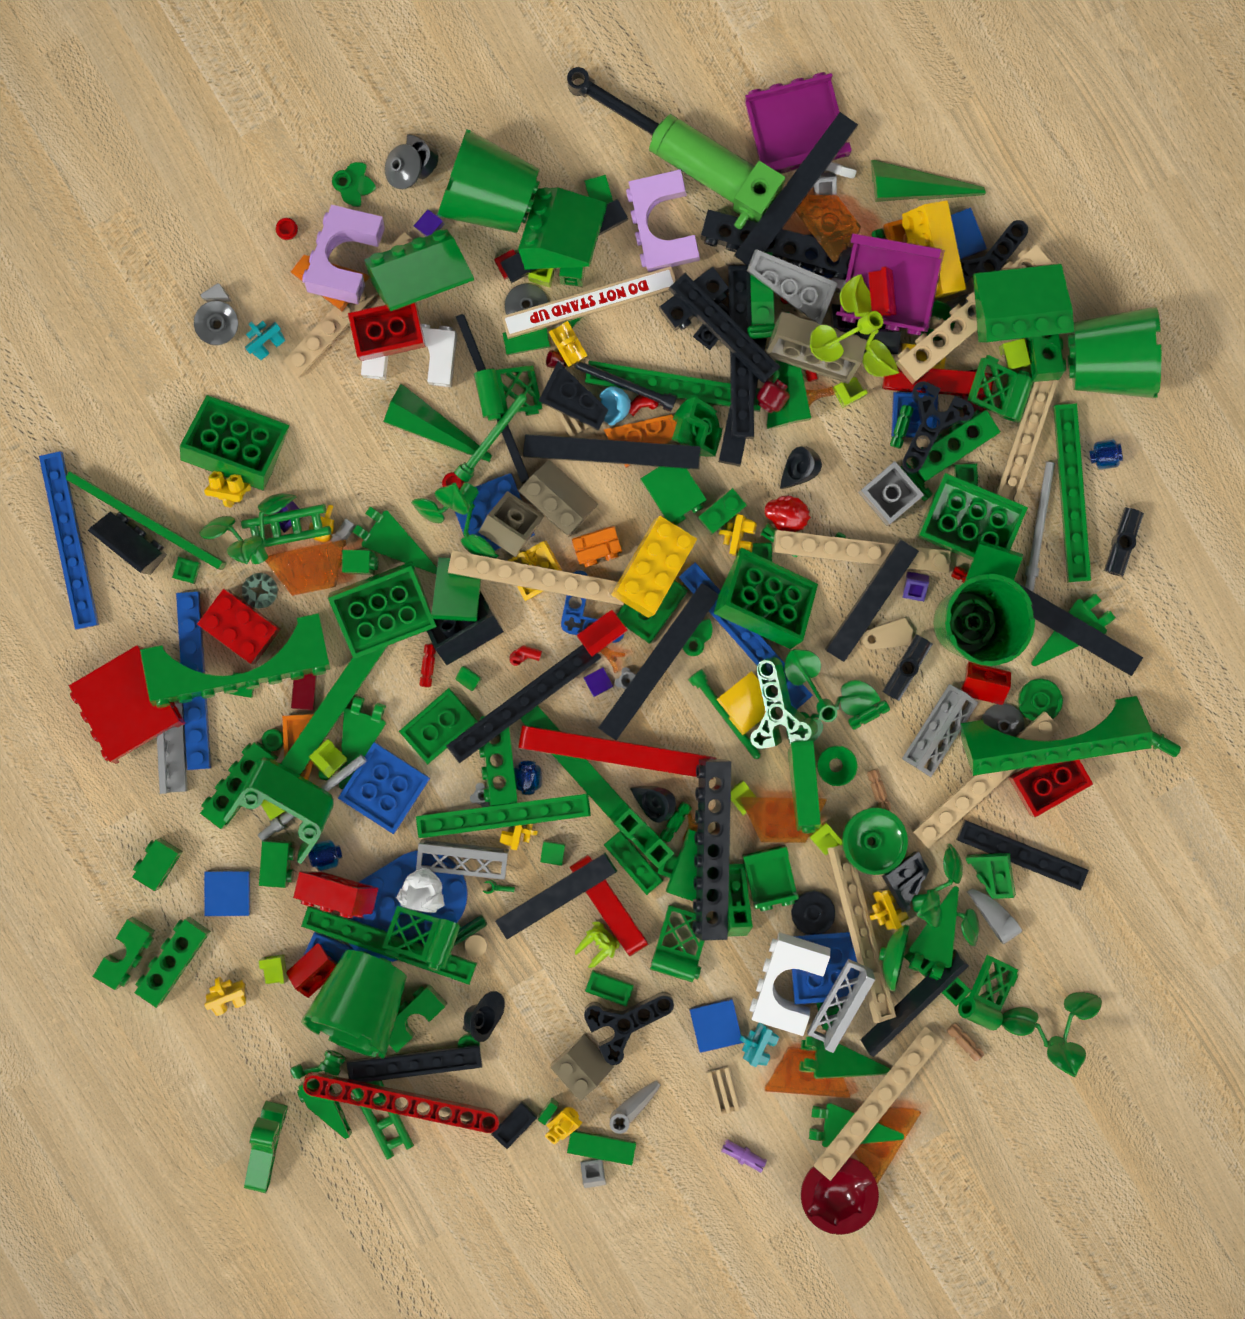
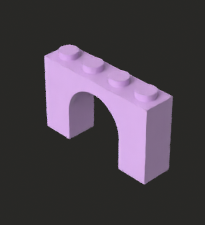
(645, 195)
(339, 227)

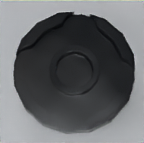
(813, 913)

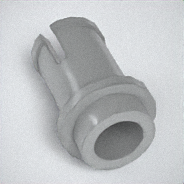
(343, 531)

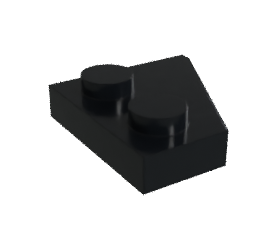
(906, 879)

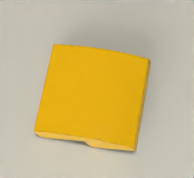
(539, 556)
(744, 703)

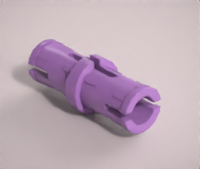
(743, 1155)

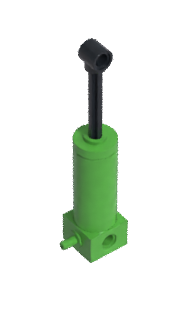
(696, 155)

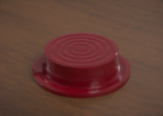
(843, 1202)

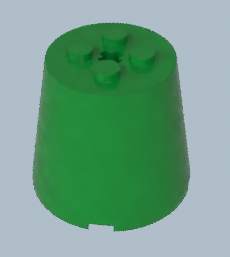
(489, 186)
(1117, 354)
(998, 615)
(358, 1003)

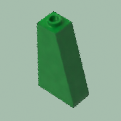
(804, 786)

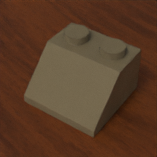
(511, 524)
(581, 1067)

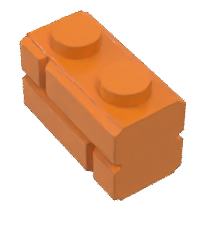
(596, 546)

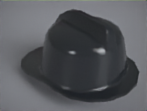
(484, 1016)

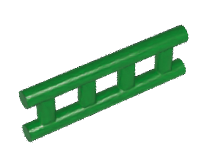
(293, 515)
(377, 1127)

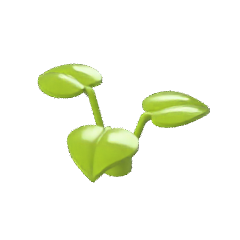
(826, 345)

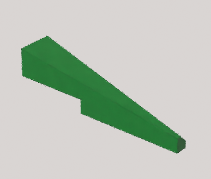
(903, 183)
(797, 406)
(417, 417)

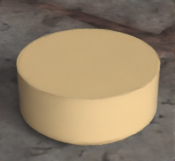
(476, 945)

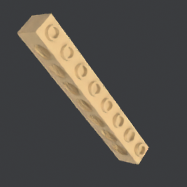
(915, 369)

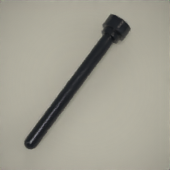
(666, 401)

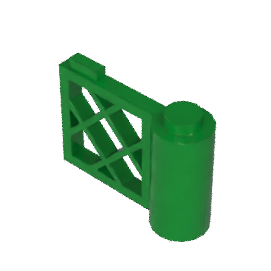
(492, 390)
(1012, 395)
(438, 944)
(675, 962)
(982, 1008)

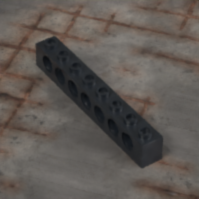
(802, 243)
(718, 926)

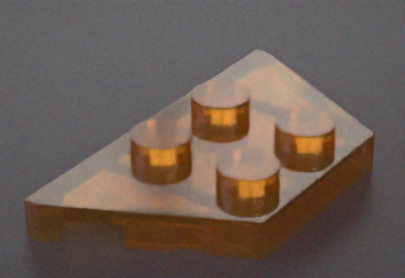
(829, 222)
(308, 567)
(775, 818)
(790, 1080)
(880, 1154)

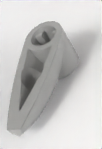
(996, 916)
(632, 1107)

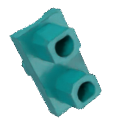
(256, 345)
(756, 1043)

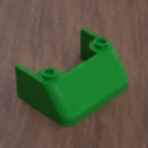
(289, 792)

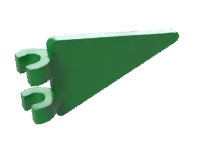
(393, 541)
(1058, 644)
(359, 732)
(937, 943)
(839, 1064)
(838, 1117)

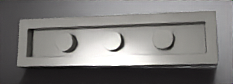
(938, 728)
(172, 758)
(466, 851)
(849, 1007)

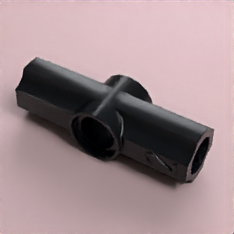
(1119, 556)
(915, 655)

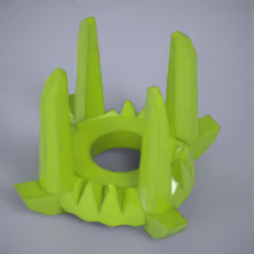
(603, 939)

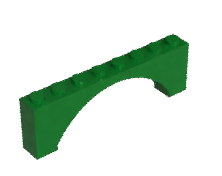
(172, 681)
(1120, 732)

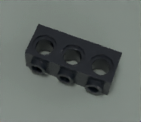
(702, 281)

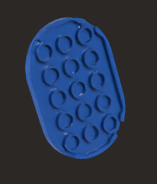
(390, 881)

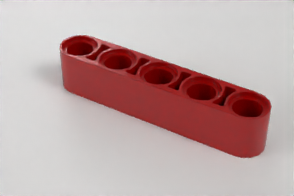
(950, 381)
(614, 913)

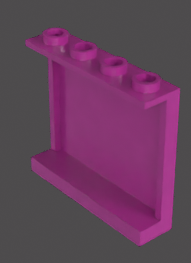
(792, 120)
(914, 277)

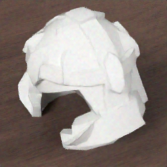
(422, 892)

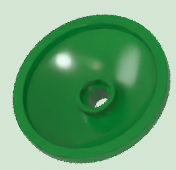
(888, 846)
(893, 956)

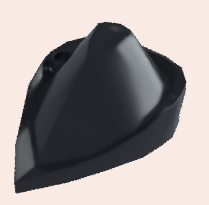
(427, 152)
(800, 467)
(655, 801)

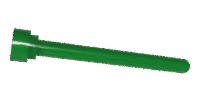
(465, 470)
(699, 680)

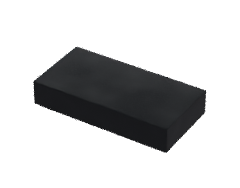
(514, 1125)

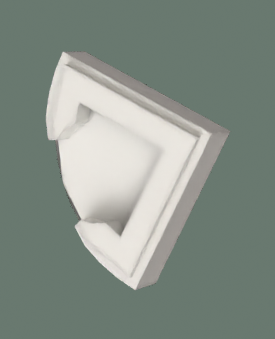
(841, 170)

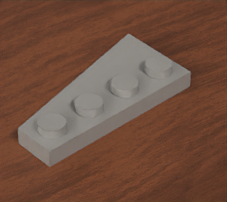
(798, 286)

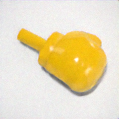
(326, 521)

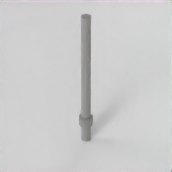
(1032, 570)
(279, 822)

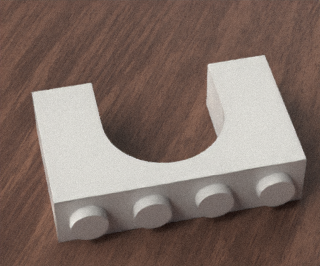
(442, 350)
(787, 954)

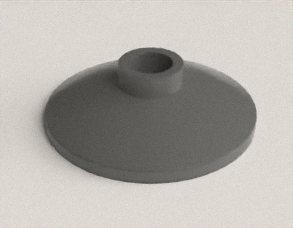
(403, 166)
(523, 293)
(208, 315)
(1004, 713)

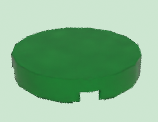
(1040, 696)

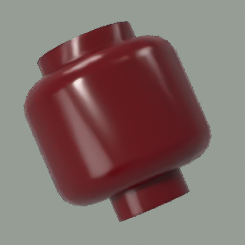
(773, 396)

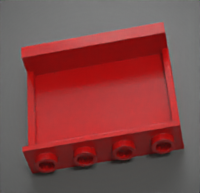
(119, 707)

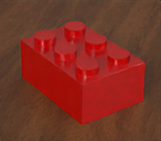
(386, 332)
(239, 626)
(1049, 785)
(335, 893)

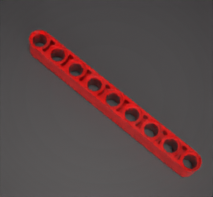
(610, 751)
(392, 1095)

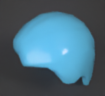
(617, 404)

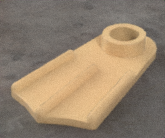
(889, 635)

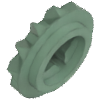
(268, 585)

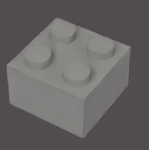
(891, 493)

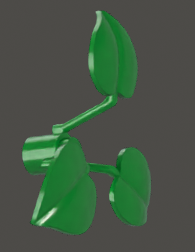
(462, 503)
(252, 547)
(855, 698)
(929, 904)
(1064, 1055)

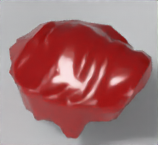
(787, 513)

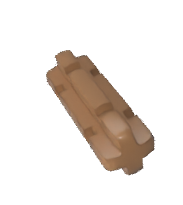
(878, 789)
(965, 1042)

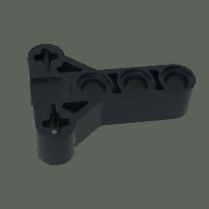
(993, 256)
(945, 420)
(610, 1018)

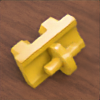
(568, 344)
(228, 490)
(741, 526)
(513, 838)
(885, 911)
(225, 992)
(563, 1125)

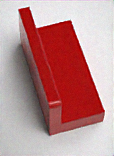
(882, 292)
(602, 633)
(986, 683)
(311, 971)

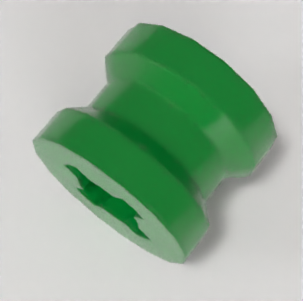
(332, 1062)

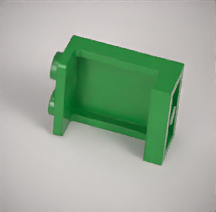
(674, 492)
(770, 878)

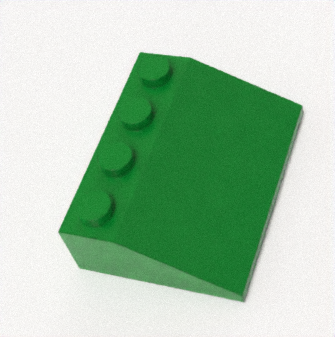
(561, 229)
(418, 269)
(1022, 303)
(233, 442)
(969, 514)
(766, 599)
(382, 609)

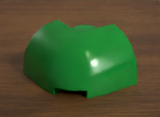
(697, 426)

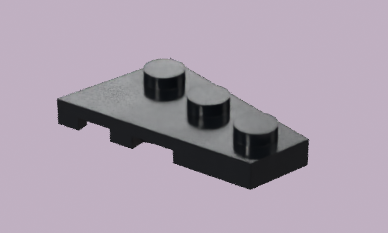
(571, 398)

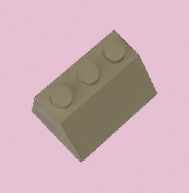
(558, 497)

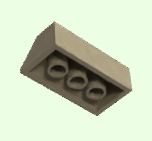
(792, 346)

